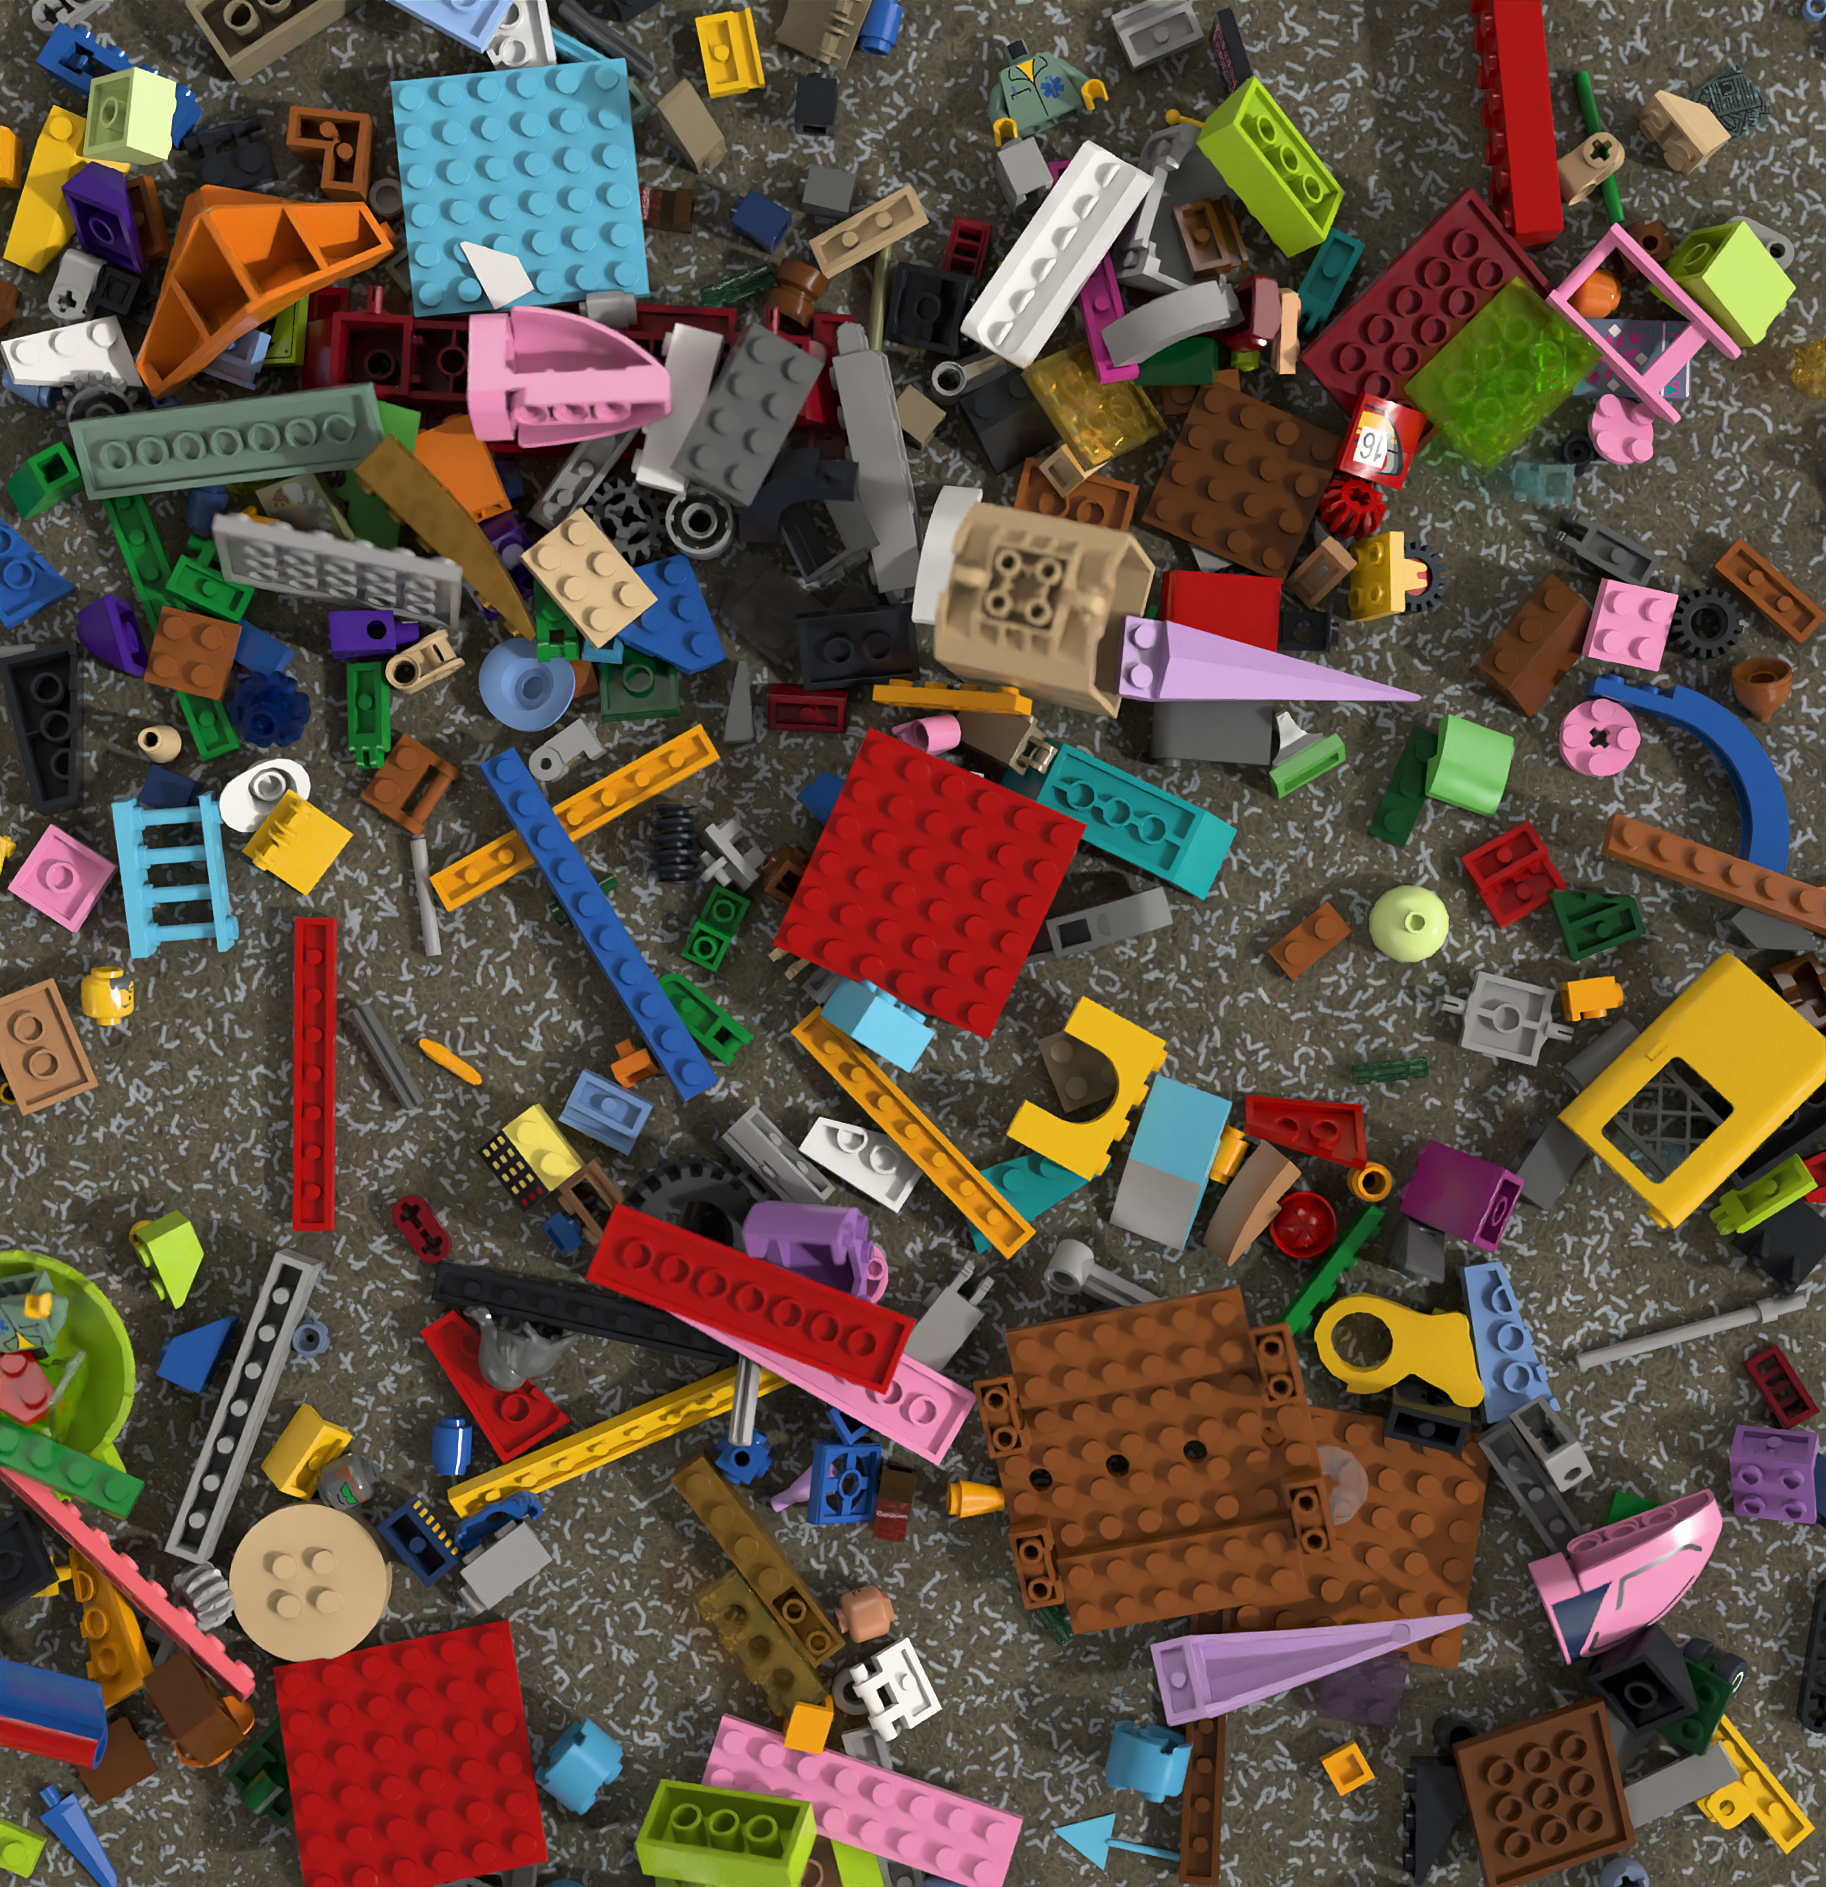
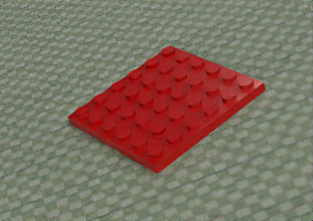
(929, 883)
(411, 1762)

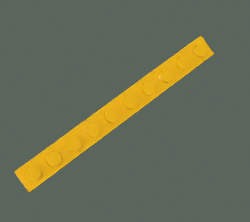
(607, 1440)

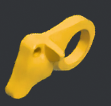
(1425, 1345)

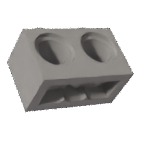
(1022, 175)

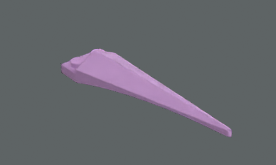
(1186, 664)
(1227, 1671)

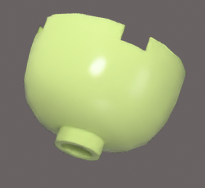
(1408, 923)

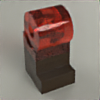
(667, 209)
(894, 1502)

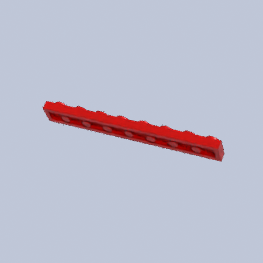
(314, 1074)

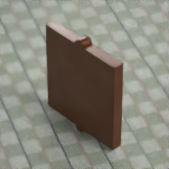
(123, 1763)

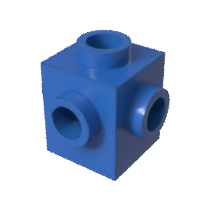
(734, 1469)

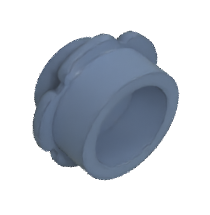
(305, 1347)

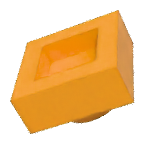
(1347, 1767)

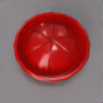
(1303, 1225)

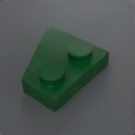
(1594, 920)

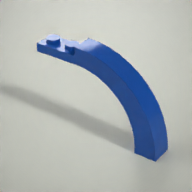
(1750, 770)

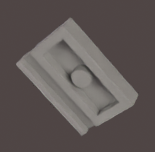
(1156, 30)

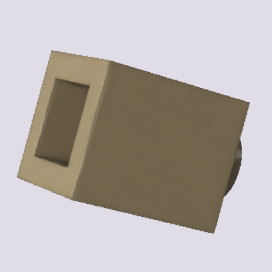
(918, 416)

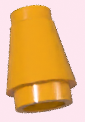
(973, 1498)

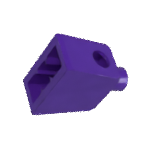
(351, 634)

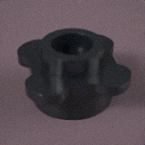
(1579, 442)

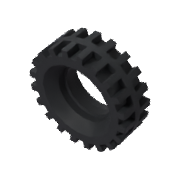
(696, 1182)

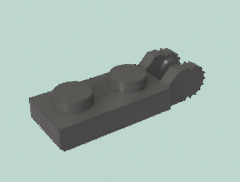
(1606, 550)

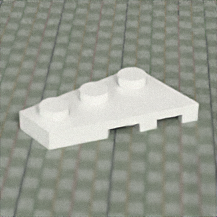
(72, 351)
(863, 1160)

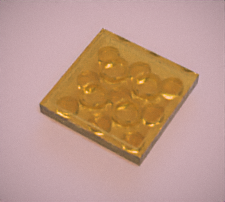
(1092, 417)

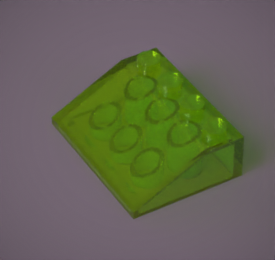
(1502, 376)

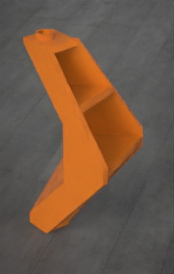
(242, 263)

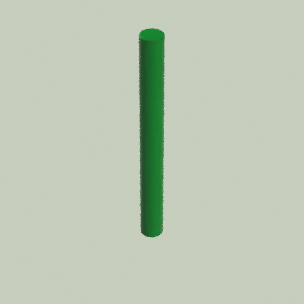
(1593, 125)

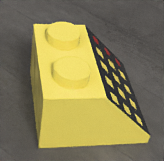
(531, 1157)

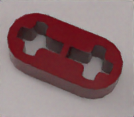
(414, 1234)

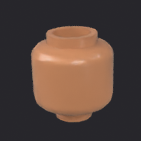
(864, 1614)

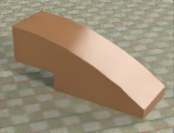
(1250, 1202)

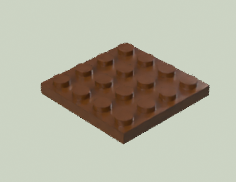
(1243, 480)
(1544, 1794)

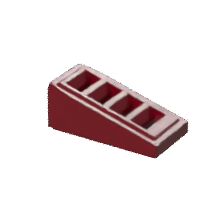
(972, 228)
(1784, 1422)

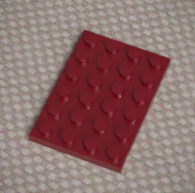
(1419, 307)

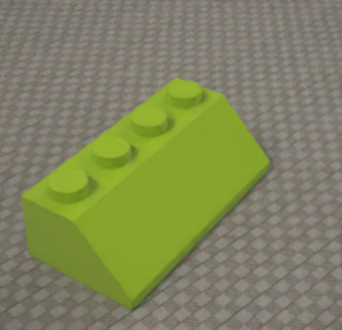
(1271, 168)

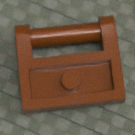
(402, 775)

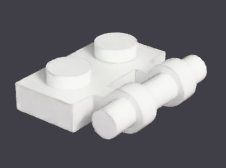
(905, 1684)

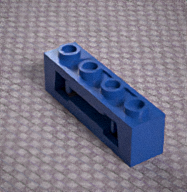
(67, 52)

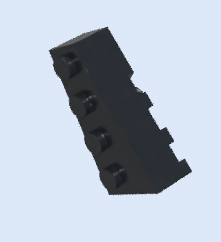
(48, 718)

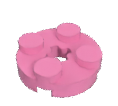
(1621, 737)

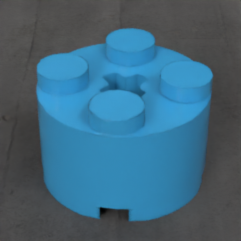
(1147, 1760)
(579, 1765)

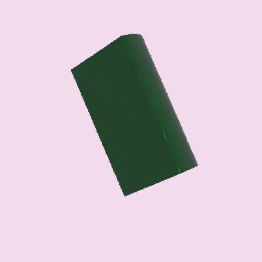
(1181, 364)

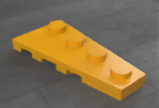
(112, 1631)

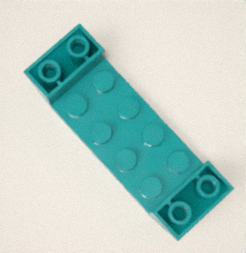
(1131, 818)

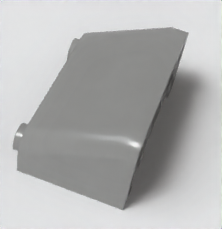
(1148, 247)

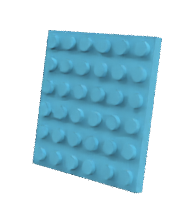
(524, 168)

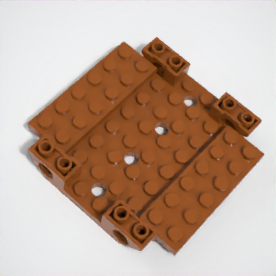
(1172, 1527)

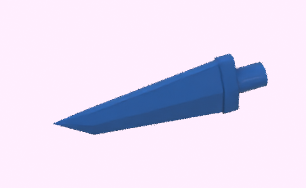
(74, 1830)

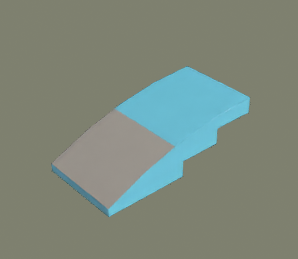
(1170, 1162)

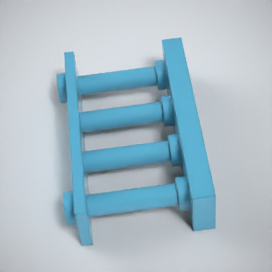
(142, 896)

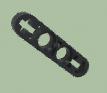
(1814, 1657)

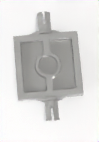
(1506, 1018)

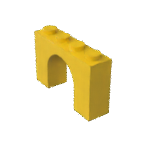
(1084, 1144)

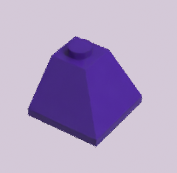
(104, 216)
(113, 634)

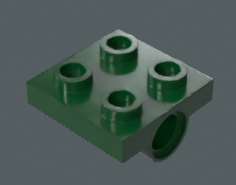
(264, 1776)

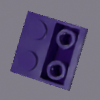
(510, 543)

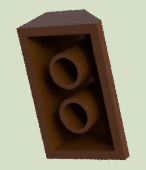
(1535, 646)

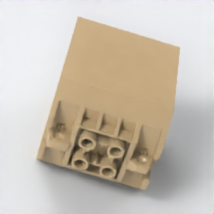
(1040, 606)

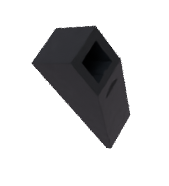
(1432, 1811)

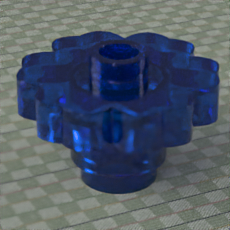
(270, 709)

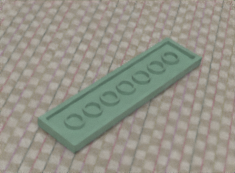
(227, 441)

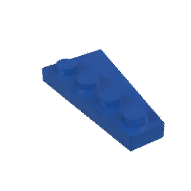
(26, 580)

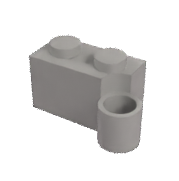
(501, 1566)

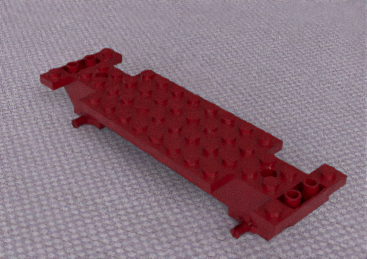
(433, 357)

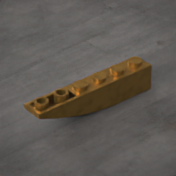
(443, 526)
(757, 1557)

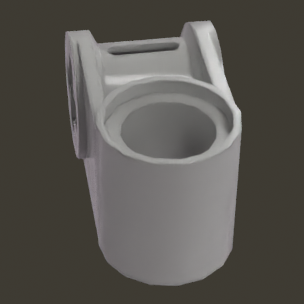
(76, 285)

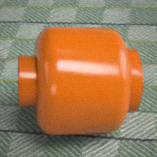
(1597, 294)

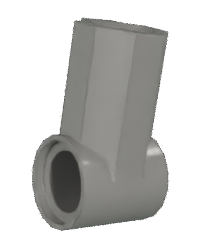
(969, 373)

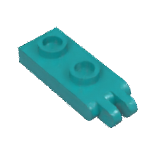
(1327, 276)

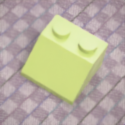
(130, 117)

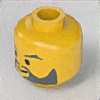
(107, 995)

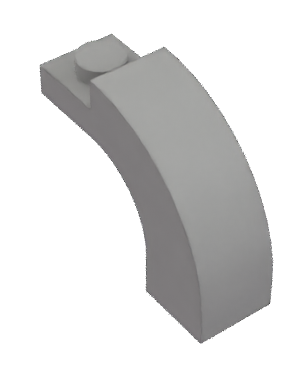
(1170, 320)

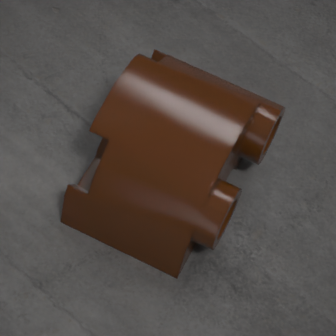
(1803, 987)

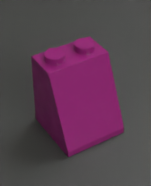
(1461, 1194)

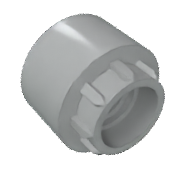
(704, 544)

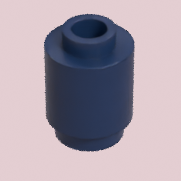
(203, 505)

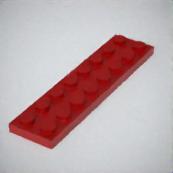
(750, 1298)

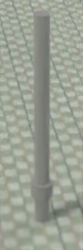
(1762, 1311)

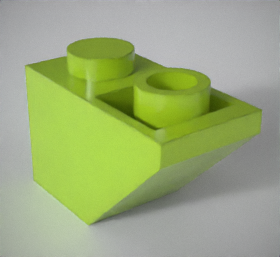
(171, 1254)

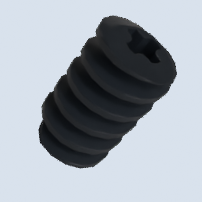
(673, 843)

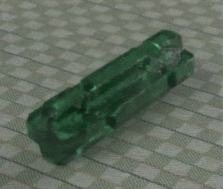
(737, 286)
(1390, 1070)
(1052, 1618)

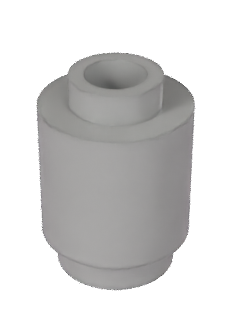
(610, 309)

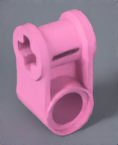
(930, 734)

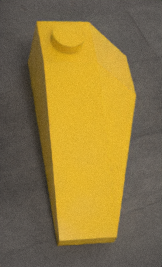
(42, 217)

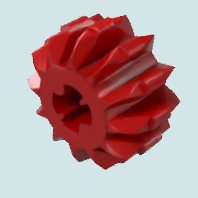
(1351, 507)

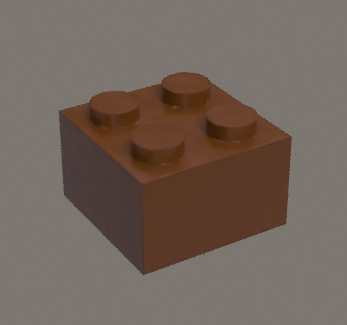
(192, 1709)

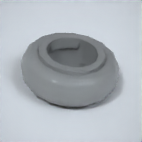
(839, 1697)

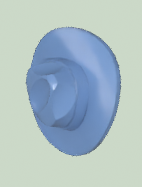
(523, 690)

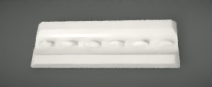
(1056, 254)

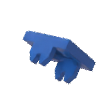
(864, 1506)

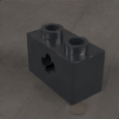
(1425, 1417)

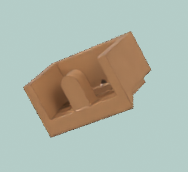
(606, 1188)

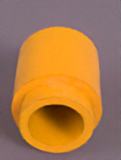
(1229, 1155)
(1380, 1184)

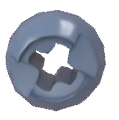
(1620, 1867)

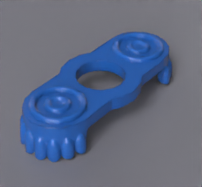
(476, 1526)

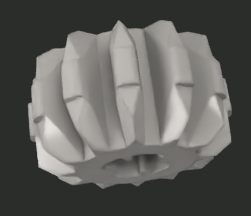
(203, 1595)

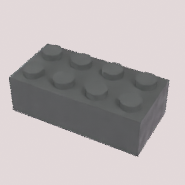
(747, 415)

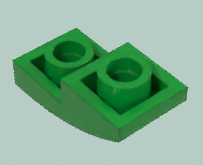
(716, 927)

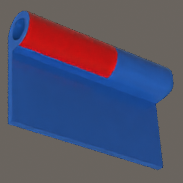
(52, 1715)

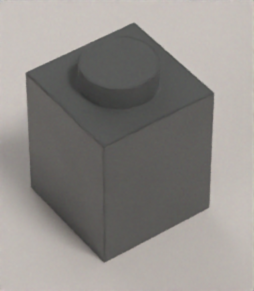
(827, 193)

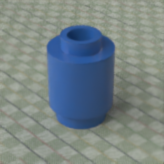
(880, 27)
(451, 1445)

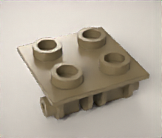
(824, 28)

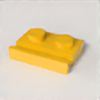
(730, 53)

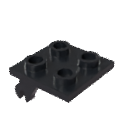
(1785, 1245)

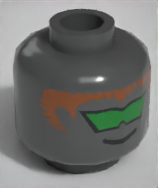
(347, 1481)

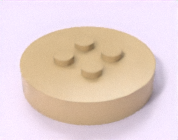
(310, 1581)

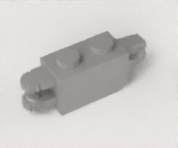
(946, 1320)

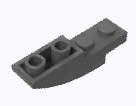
(1101, 924)

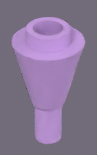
(799, 1490)

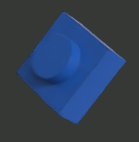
(562, 1233)

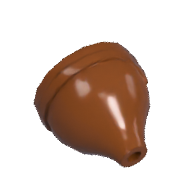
(1762, 685)

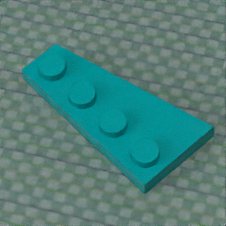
(1030, 1186)

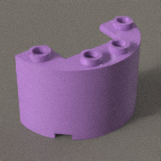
(813, 1241)

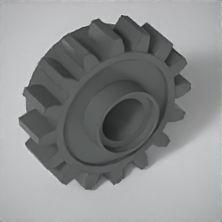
(92, 396)

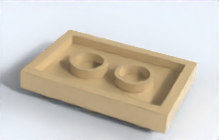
(588, 578)

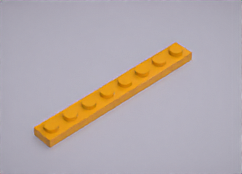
(579, 815)
(914, 1133)

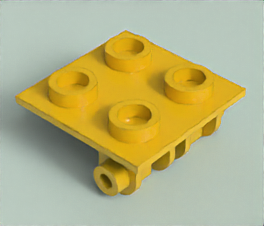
(297, 842)

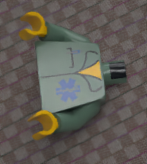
(1037, 93)
(30, 1314)

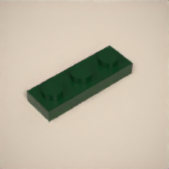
(1405, 790)

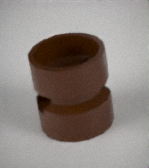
(796, 288)

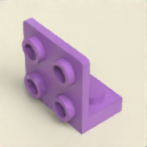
(1774, 1473)

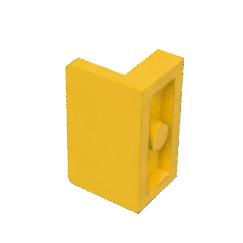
(303, 1451)

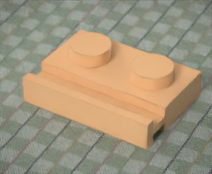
(1285, 345)

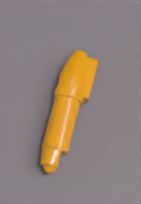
(444, 1057)

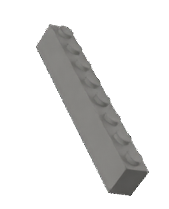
(243, 1406)

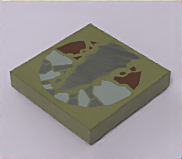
(306, 505)

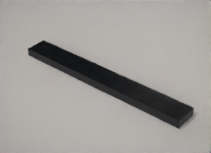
(576, 1311)

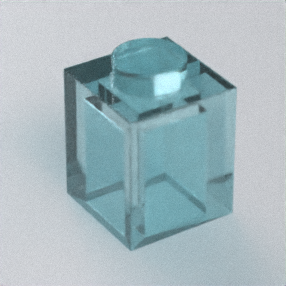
(1544, 482)

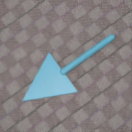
(1094, 1838)

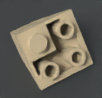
(1682, 129)

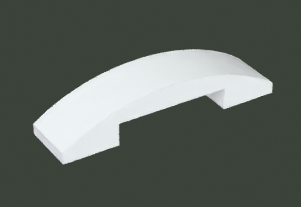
(936, 553)

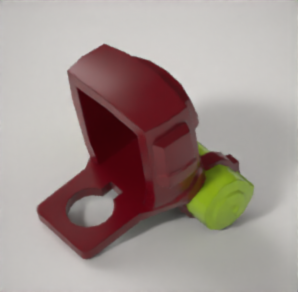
(1262, 315)

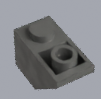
(1766, 932)

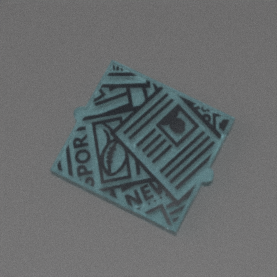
(1733, 102)

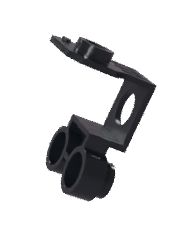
(1326, 631)

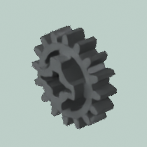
(640, 525)

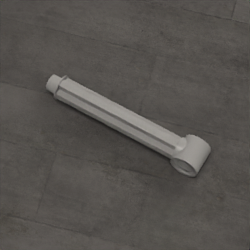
(1074, 1270)

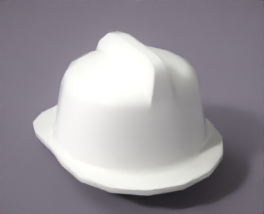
(257, 791)

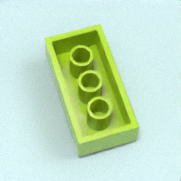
(725, 1836)

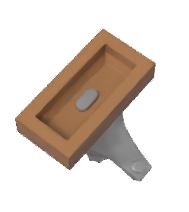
(1323, 567)

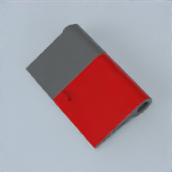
(1218, 731)

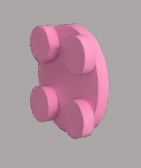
(1622, 430)

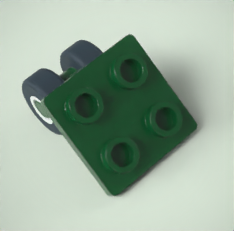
(1714, 1686)

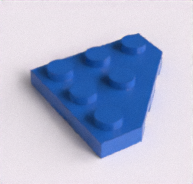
(678, 622)

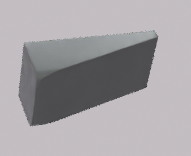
(740, 717)

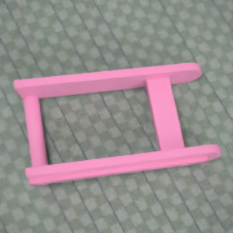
(1675, 355)

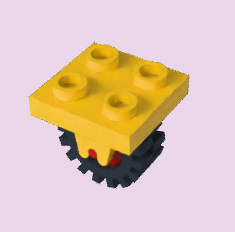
(1393, 577)

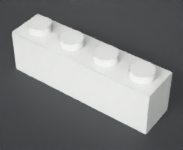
(692, 368)

